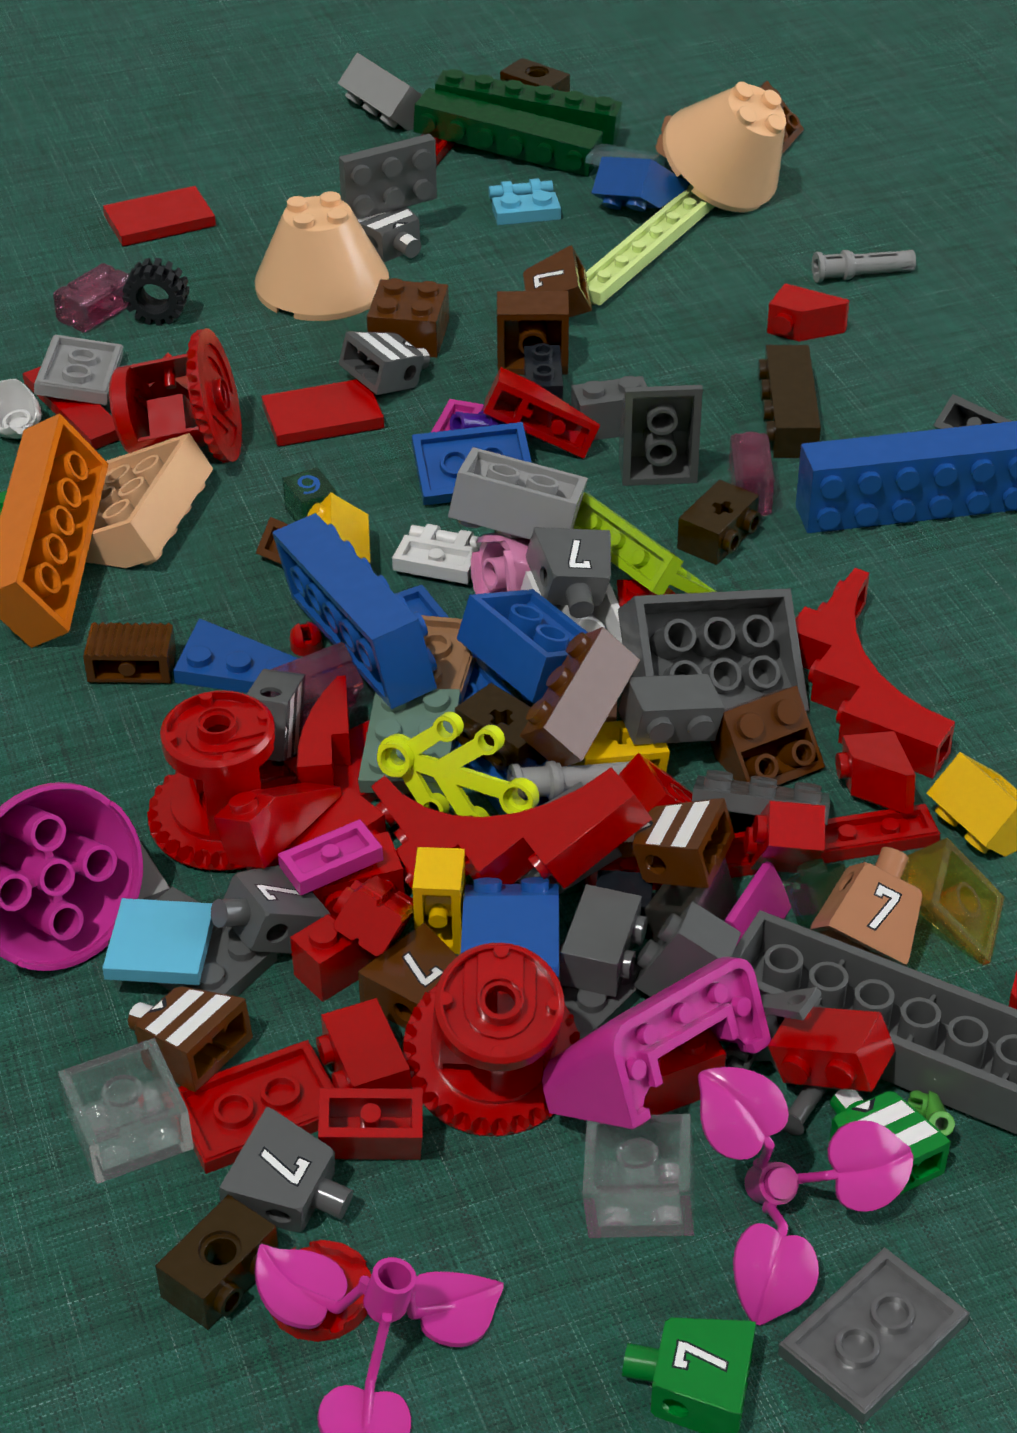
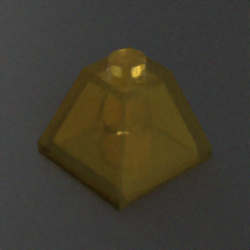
(956, 897)

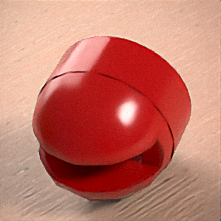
(297, 635)

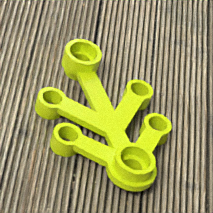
(449, 769)

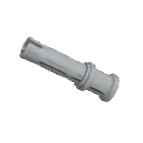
(848, 264)
(554, 779)

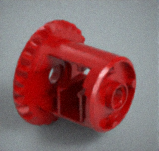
(209, 416)
(218, 749)
(487, 1038)

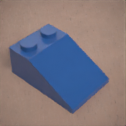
(513, 915)

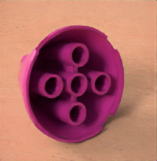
(63, 874)

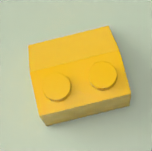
(979, 802)

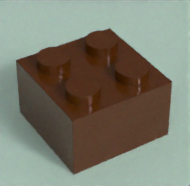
(411, 310)
(528, 320)

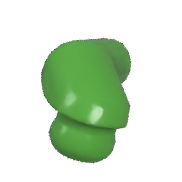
(932, 1108)

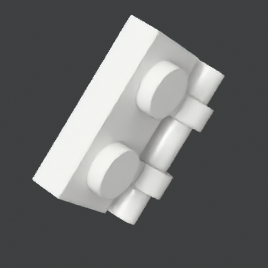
(436, 553)

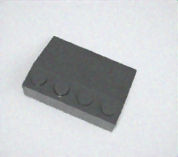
(735, 637)

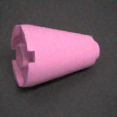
(499, 564)

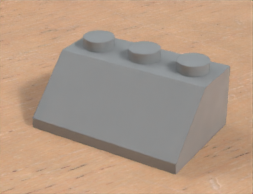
(380, 92)
(514, 495)

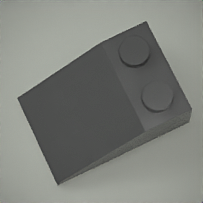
(660, 435)

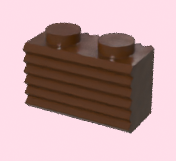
(130, 653)

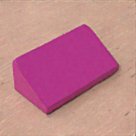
(763, 893)

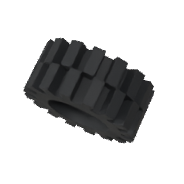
(163, 277)

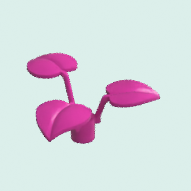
(867, 1159)
(305, 1284)

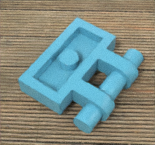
(524, 202)

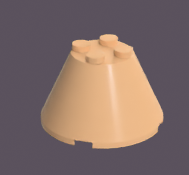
(729, 146)
(319, 262)

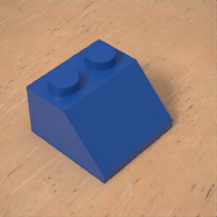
(635, 183)

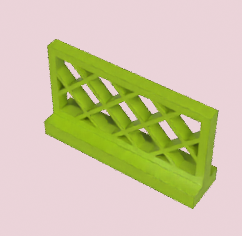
(637, 552)

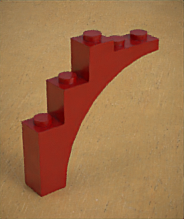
(853, 686)
(554, 838)

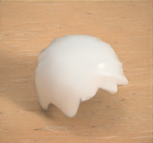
(17, 409)

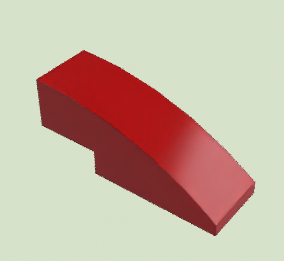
(325, 736)

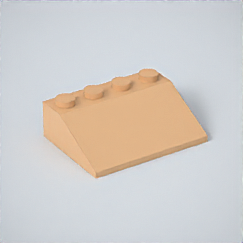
(145, 501)

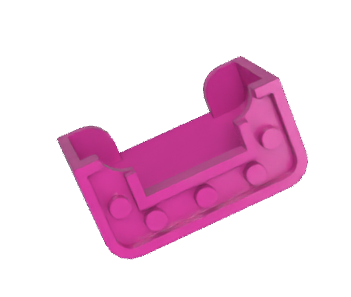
(616, 1064)

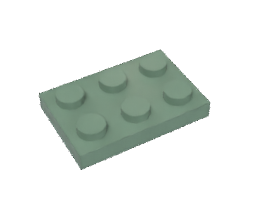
(408, 720)

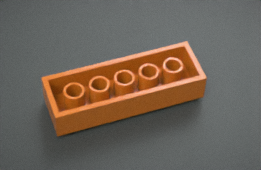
(47, 529)

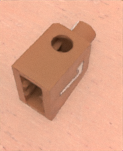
(873, 908)

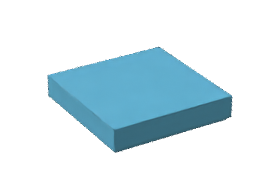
(159, 942)

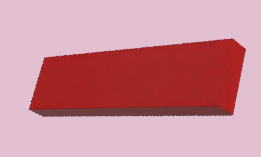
(87, 418)

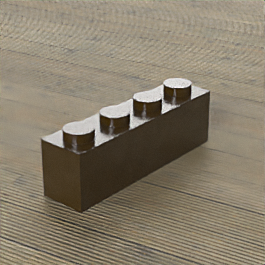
(788, 399)

